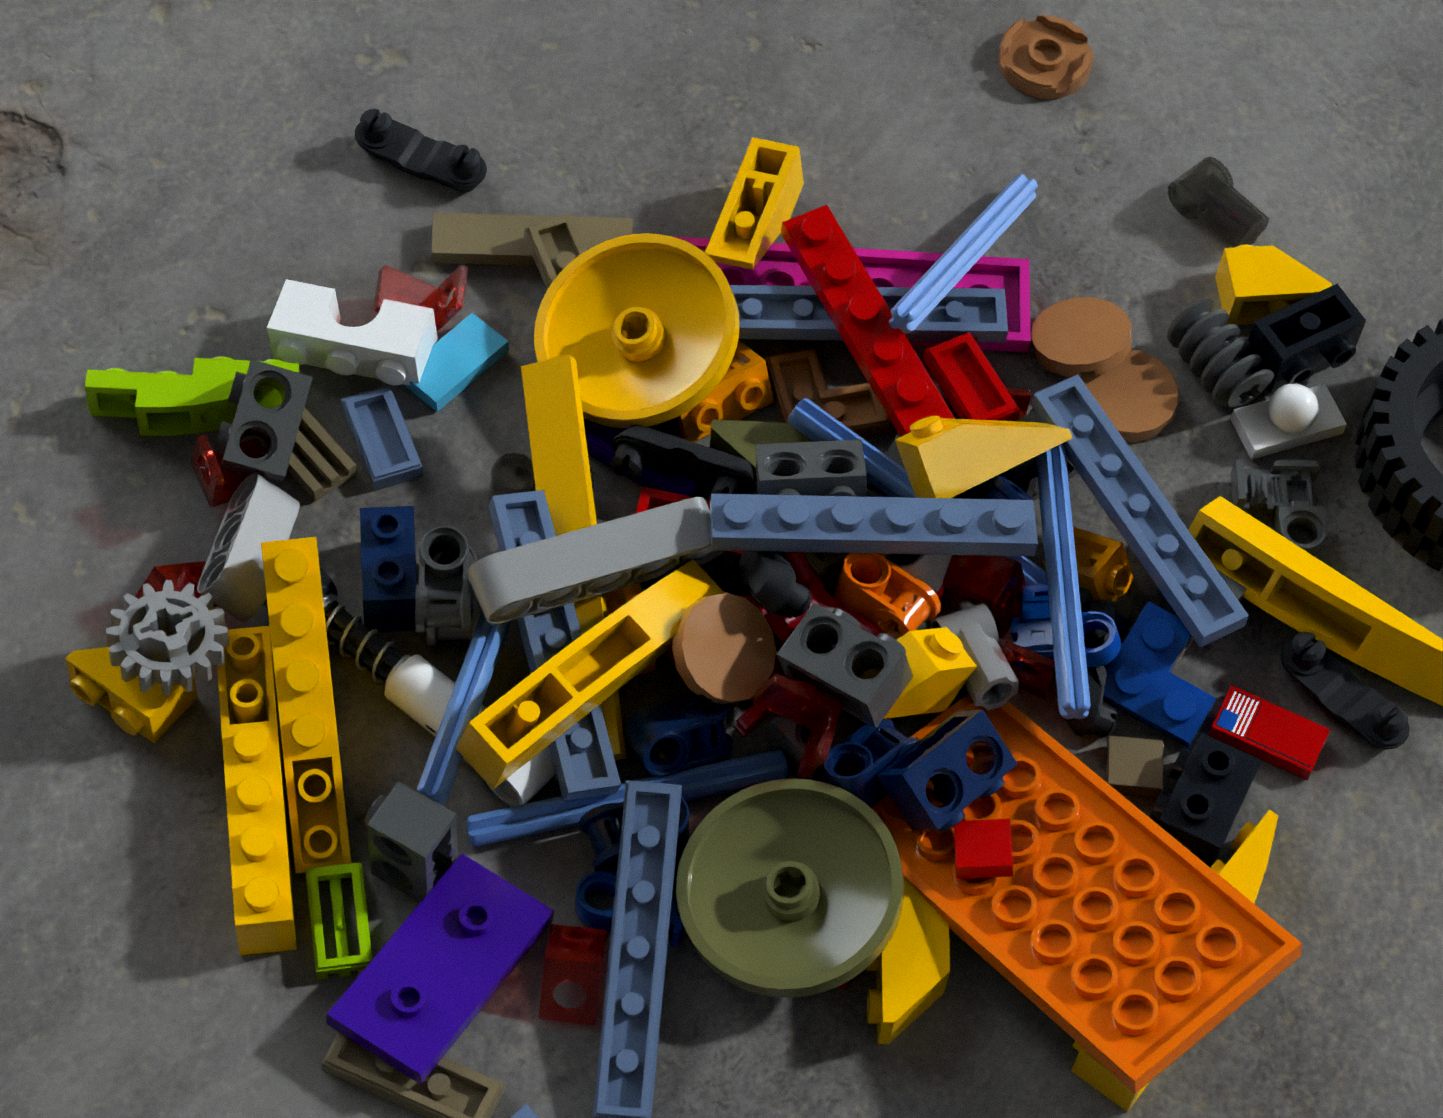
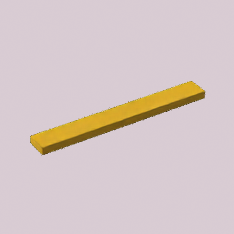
(565, 476)

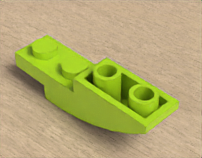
(175, 402)

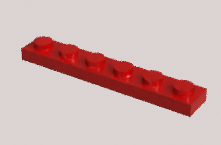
(863, 319)

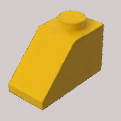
(1262, 281)
(938, 672)

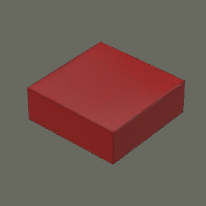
(983, 849)

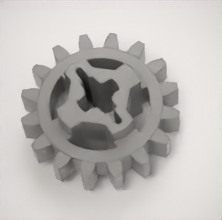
(165, 635)

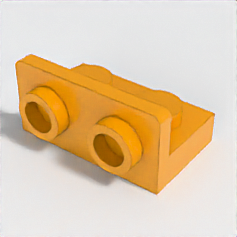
(738, 394)

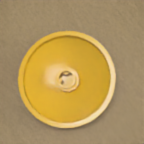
(645, 327)

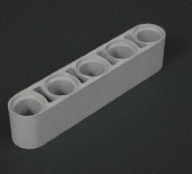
(592, 560)

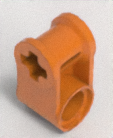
(885, 594)

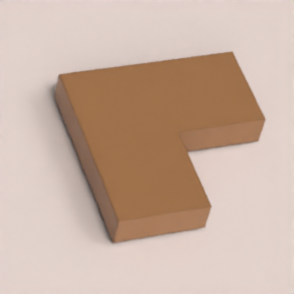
(800, 376)

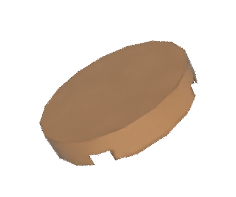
(1045, 57)
(1081, 336)
(1136, 395)
(724, 648)

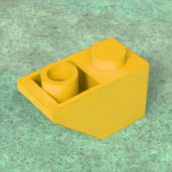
(133, 710)

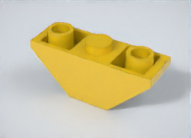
(910, 968)

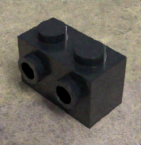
(1307, 336)
(1206, 797)

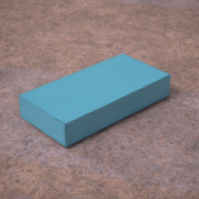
(458, 361)

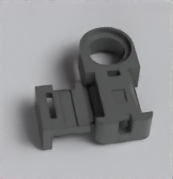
(1285, 492)

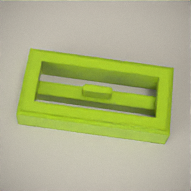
(344, 963)

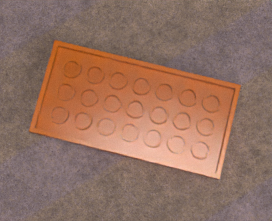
(1103, 912)

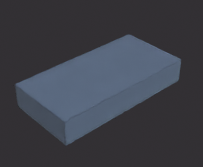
(381, 438)

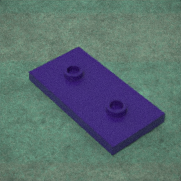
(440, 968)

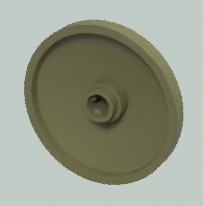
(790, 888)

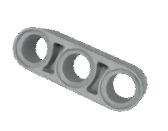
(235, 563)

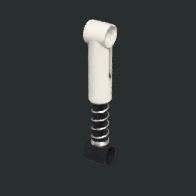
(417, 688)

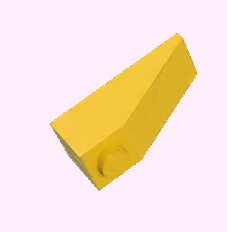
(757, 203)
(958, 454)

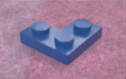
(1142, 679)

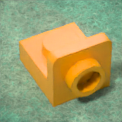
(1101, 565)

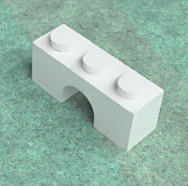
(387, 348)

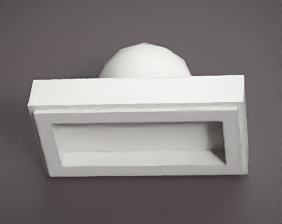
(1288, 420)

